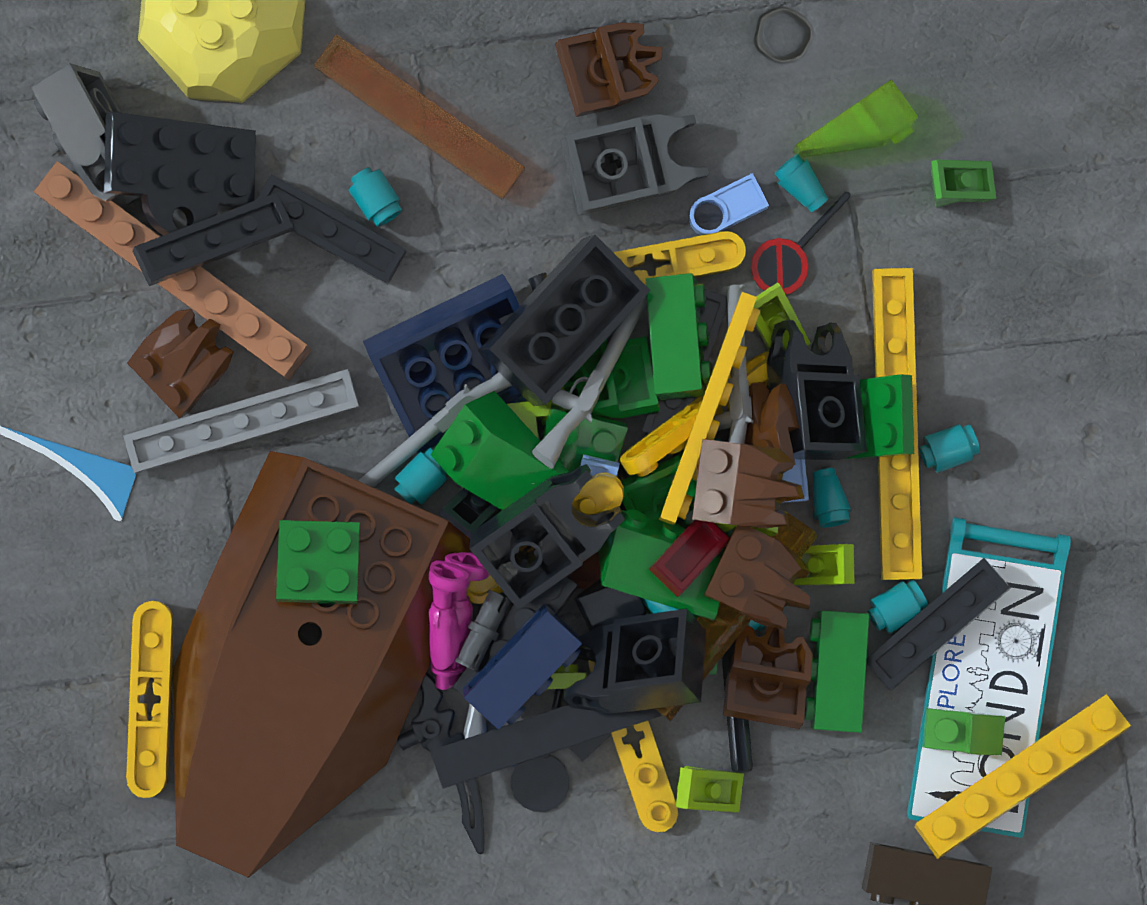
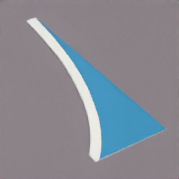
(105, 477)

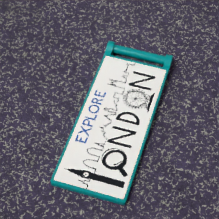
(992, 667)

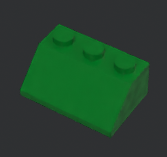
(635, 548)

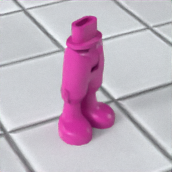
(451, 613)

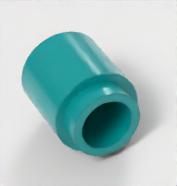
(375, 196)
(949, 447)
(420, 478)
(897, 606)

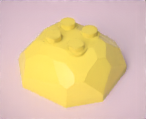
(222, 45)

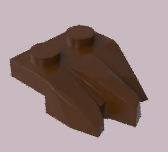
(607, 67)
(181, 360)
(773, 418)
(743, 485)
(758, 578)
(768, 678)

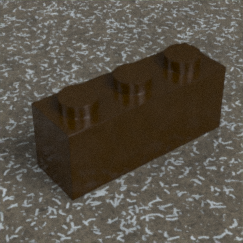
(923, 878)

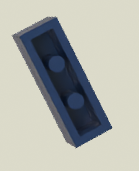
(522, 667)

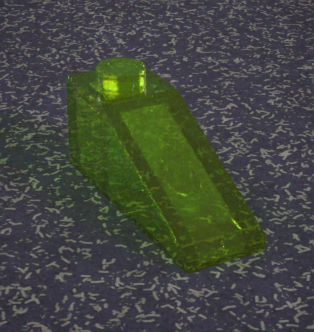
(866, 125)

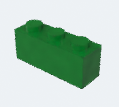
(678, 336)
(838, 671)

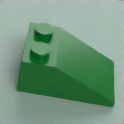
(492, 452)

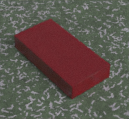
(689, 555)

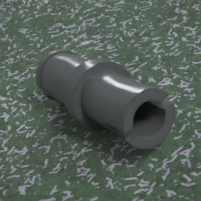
(483, 630)

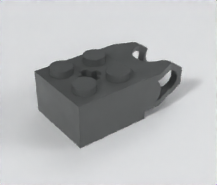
(77, 107)
(641, 159)

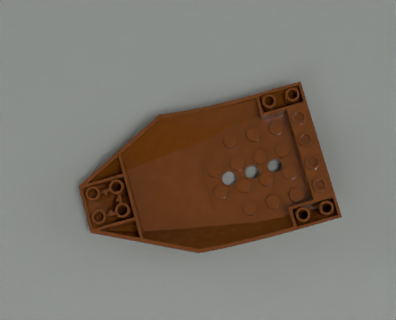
(288, 728)

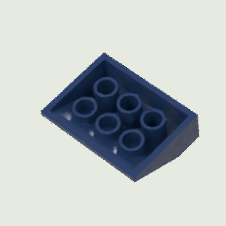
(437, 353)

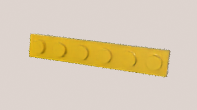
(716, 393)
(1022, 776)

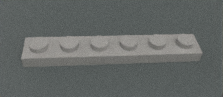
(241, 421)

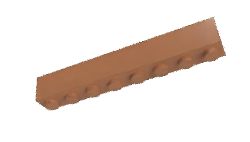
(194, 288)

